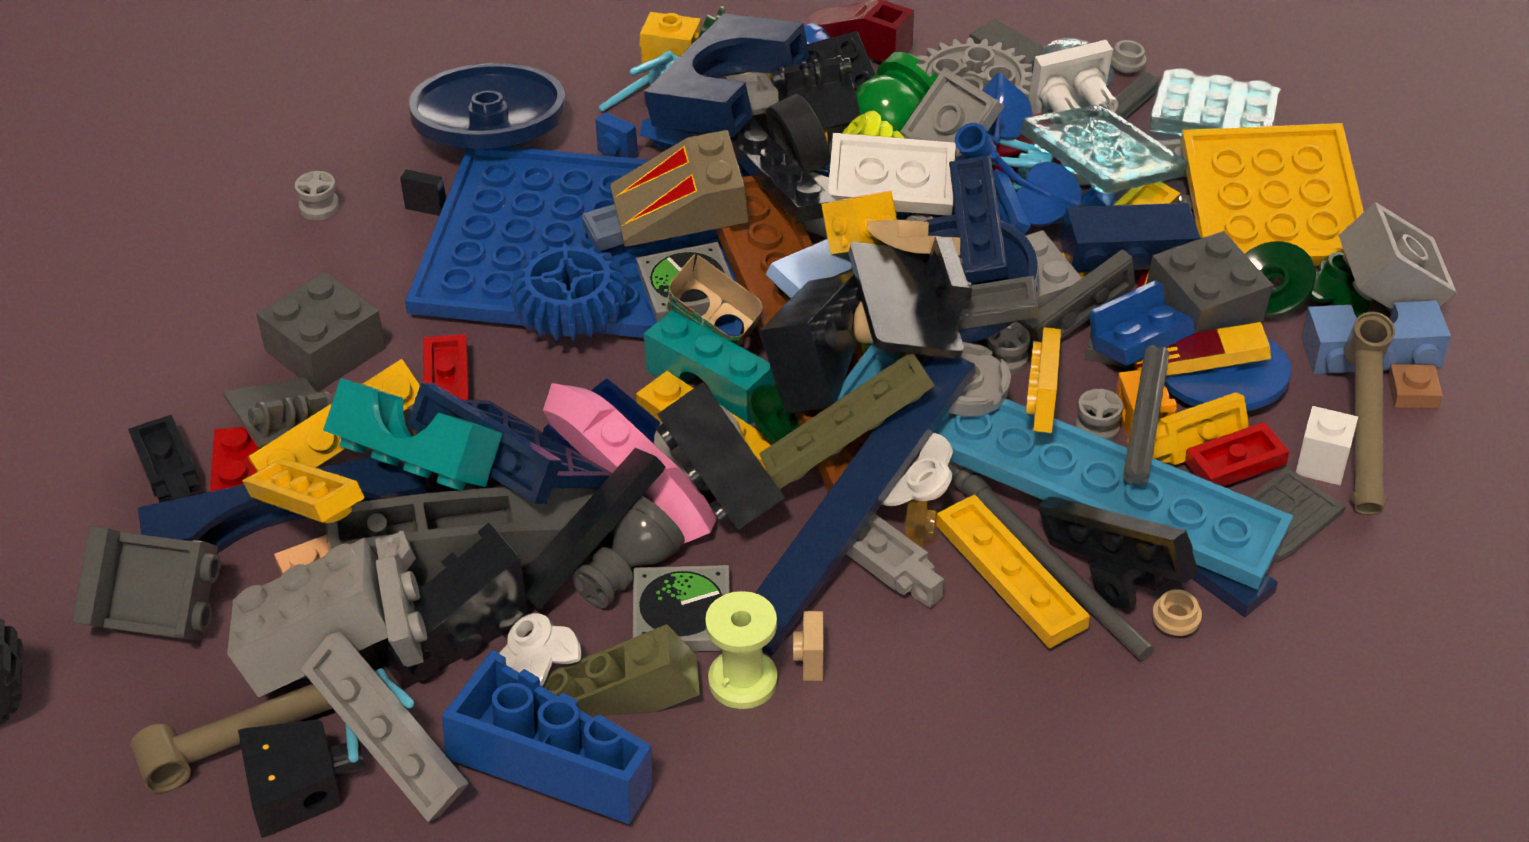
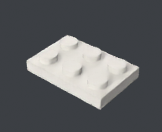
(909, 167)

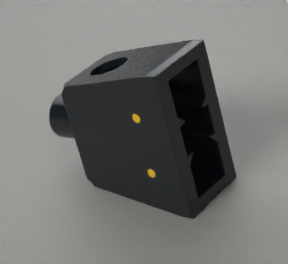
(293, 772)

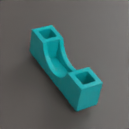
(448, 445)

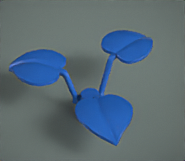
(1048, 184)

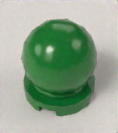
(895, 89)

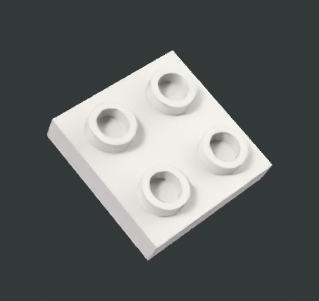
(1072, 79)

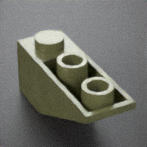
(631, 676)

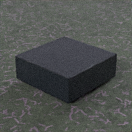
(423, 192)

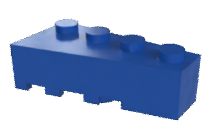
(545, 742)

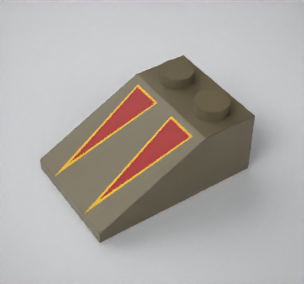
(682, 191)

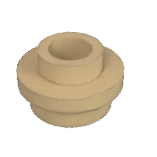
(1177, 613)

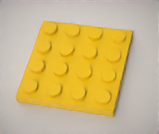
(1273, 185)

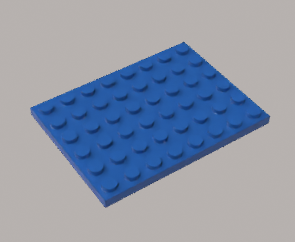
(517, 204)

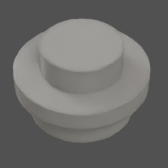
(1128, 57)

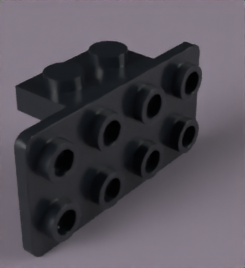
(912, 297)

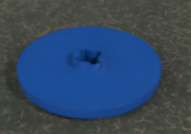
(1258, 381)

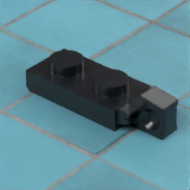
(165, 459)

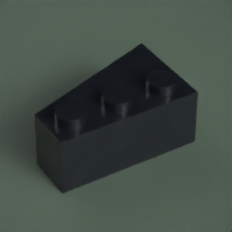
(813, 342)
(718, 457)
(464, 607)

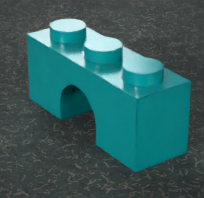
(692, 350)

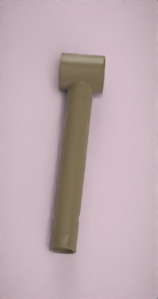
(1368, 364)
(166, 757)

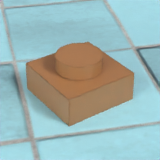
(1414, 386)

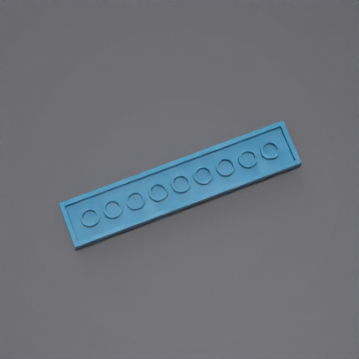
(1225, 528)

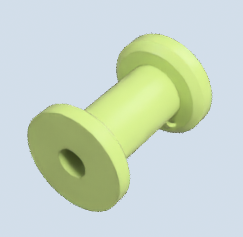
(741, 627)

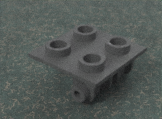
(276, 407)

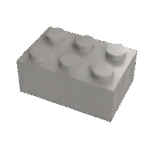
(288, 618)

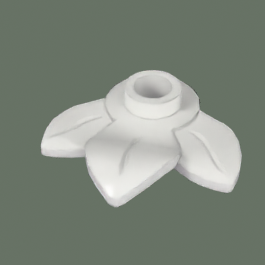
(926, 475)
(538, 644)

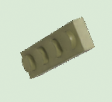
(846, 420)

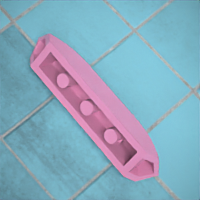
(608, 438)

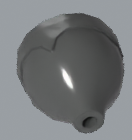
(646, 535)

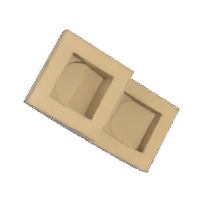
(906, 235)

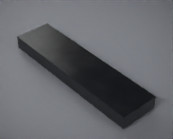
(590, 526)

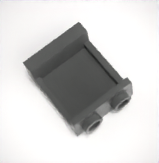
(146, 584)

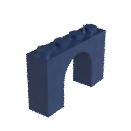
(690, 91)

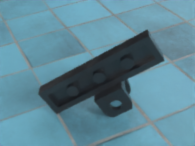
(1123, 548)

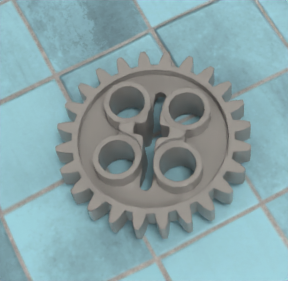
(978, 63)

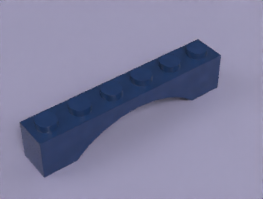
(232, 514)

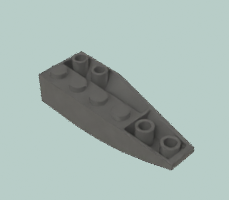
(450, 523)

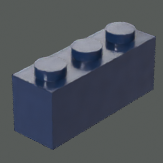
(1099, 232)

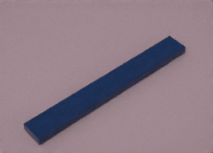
(858, 496)

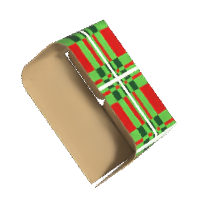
(716, 287)

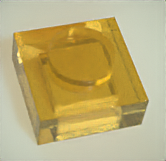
(919, 522)

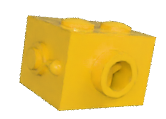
(667, 33)
(848, 219)

